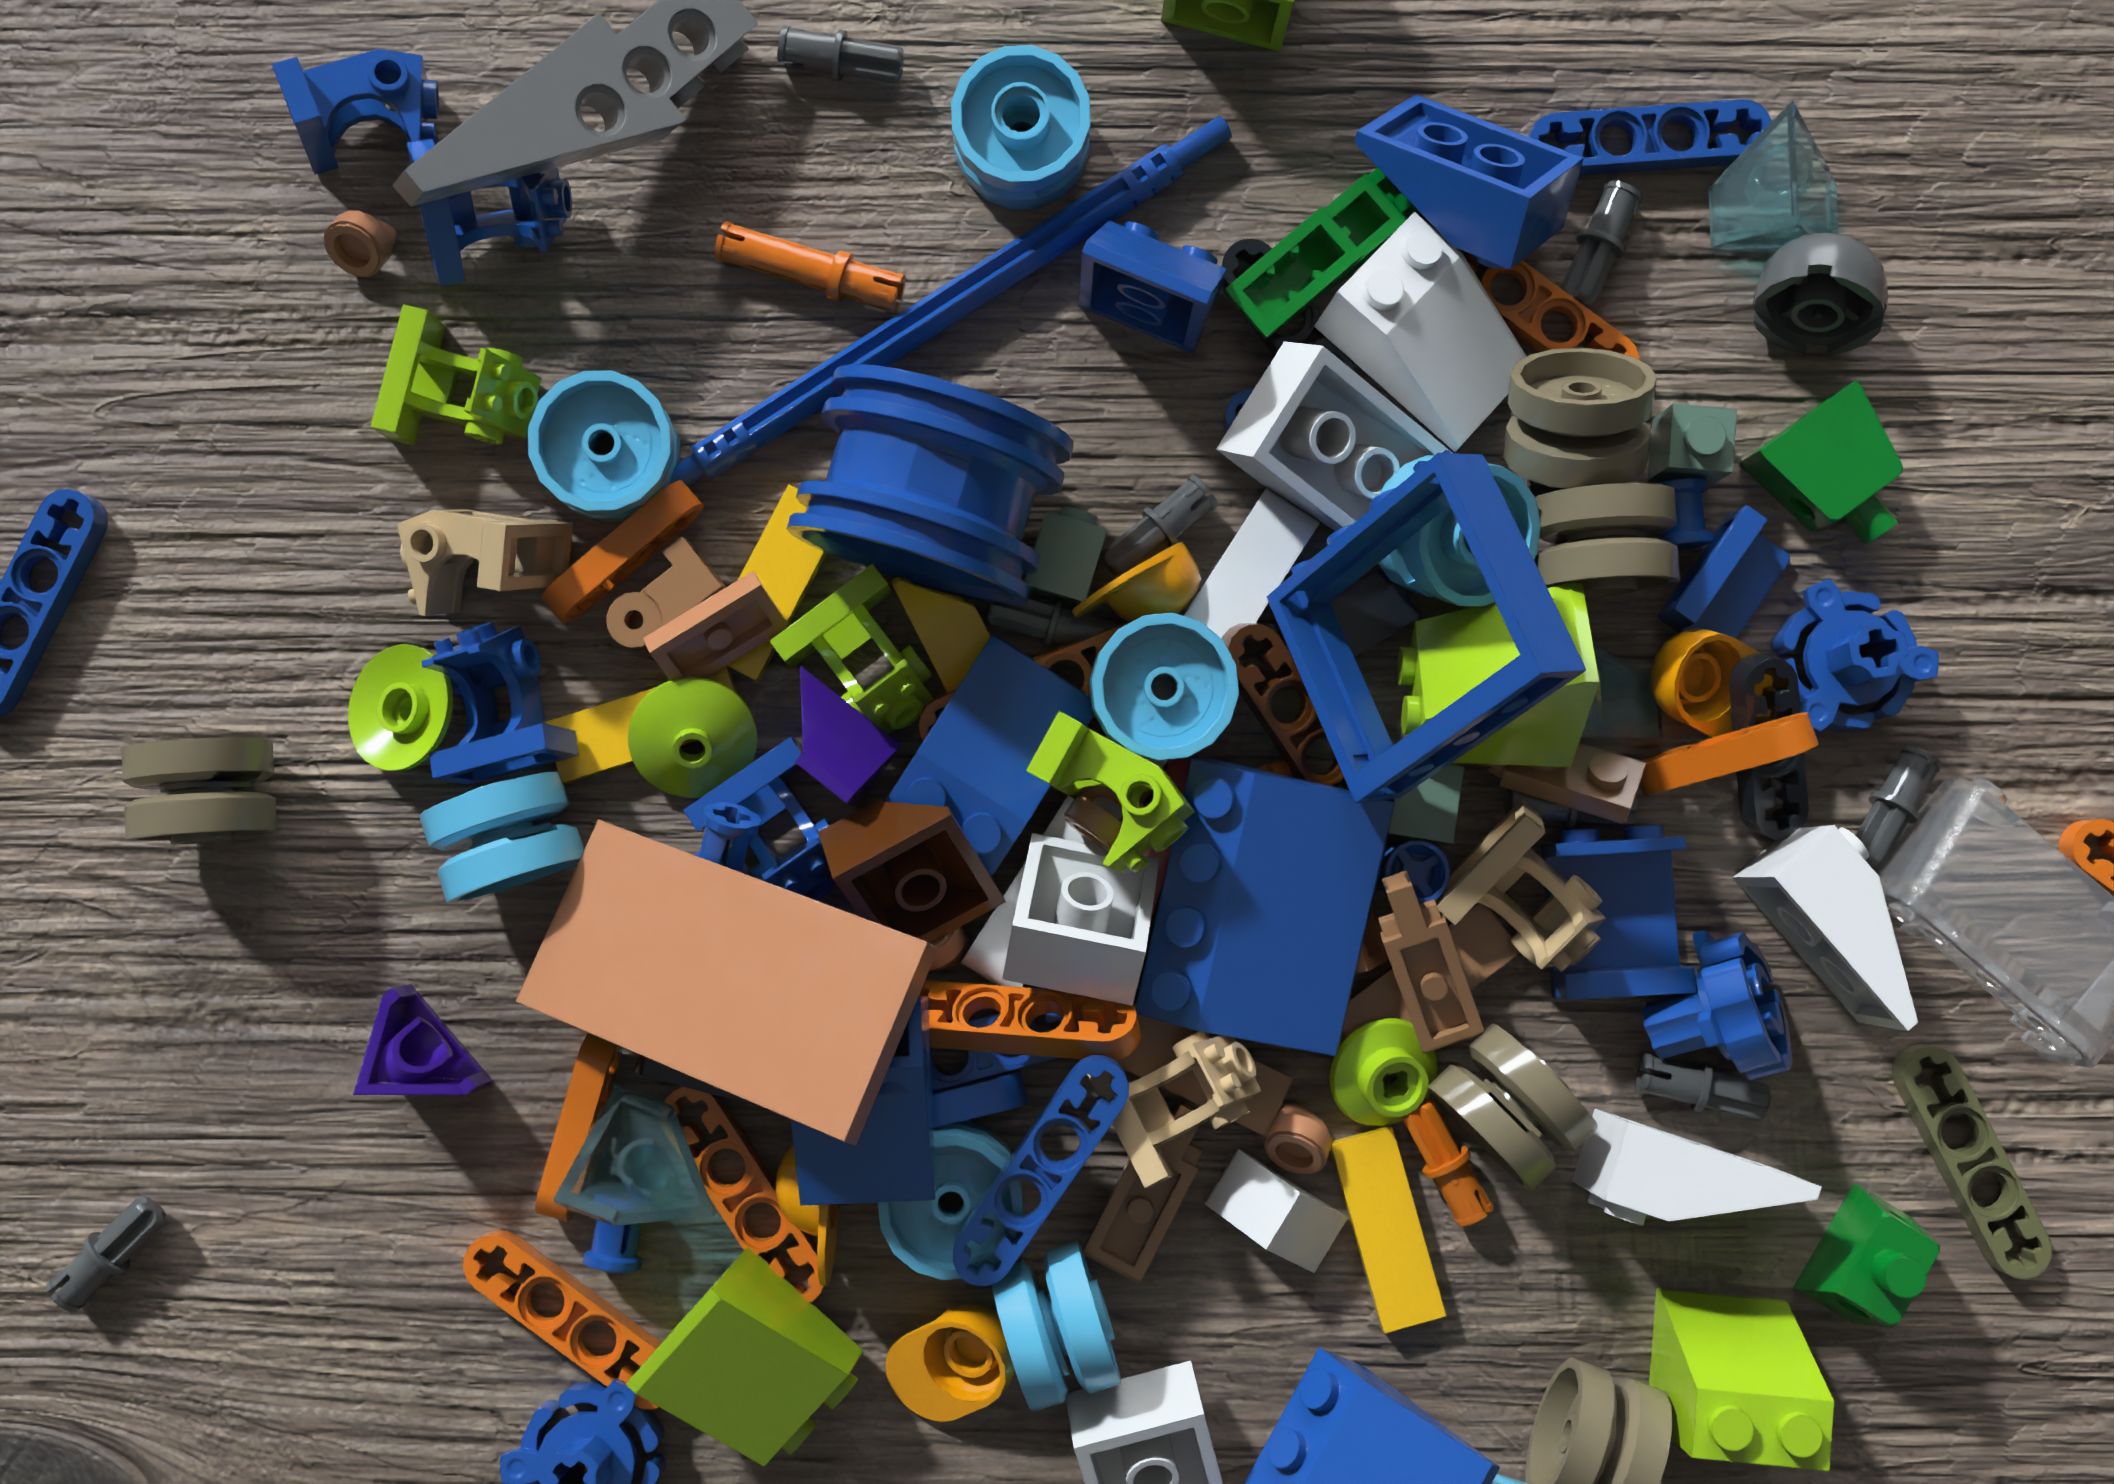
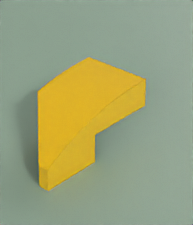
(947, 628)

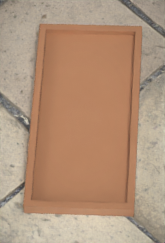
(729, 979)

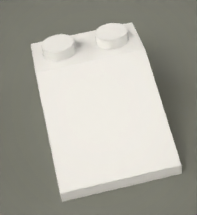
(1425, 331)
(1322, 435)
(1835, 918)
(1660, 1174)
(1144, 1431)

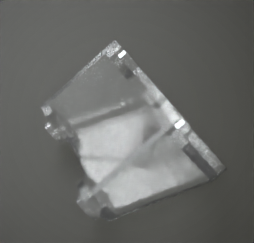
(2009, 917)

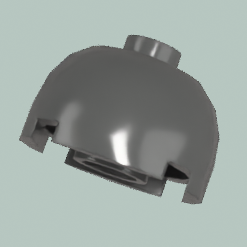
(1821, 294)

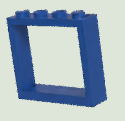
(1328, 668)

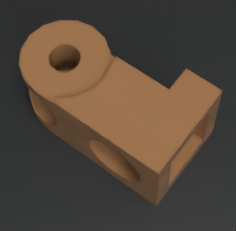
(665, 598)

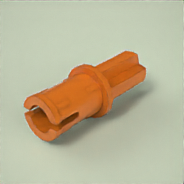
(1448, 1165)

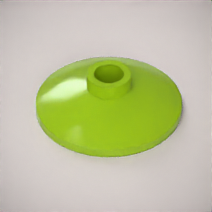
(399, 709)
(685, 711)

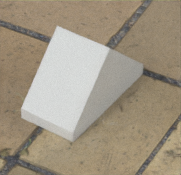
(1275, 1211)

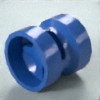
(1424, 864)

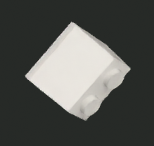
(1080, 922)

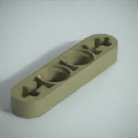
(1978, 1155)

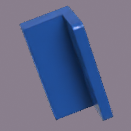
(1727, 578)

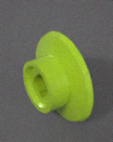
(1364, 1060)

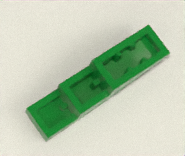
(1320, 253)

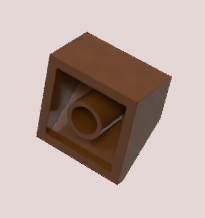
(909, 868)

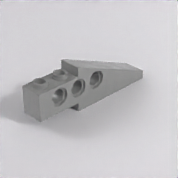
(539, 118)

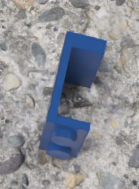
(1640, 933)

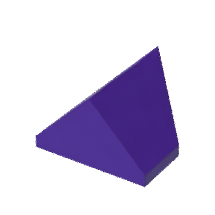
(840, 743)
(415, 1052)

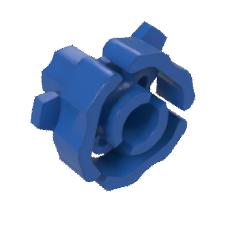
(1853, 657)
(1725, 1010)
(586, 1437)

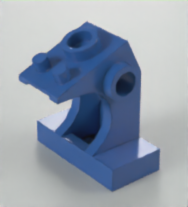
(356, 90)
(537, 216)
(491, 747)
(766, 792)

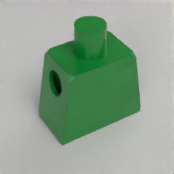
(1831, 466)
(1869, 1261)

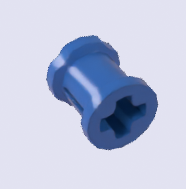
(1690, 526)
(731, 825)
(614, 1248)

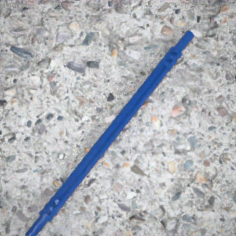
(951, 301)

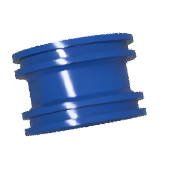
(931, 482)

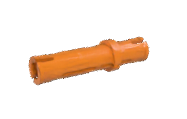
(810, 267)

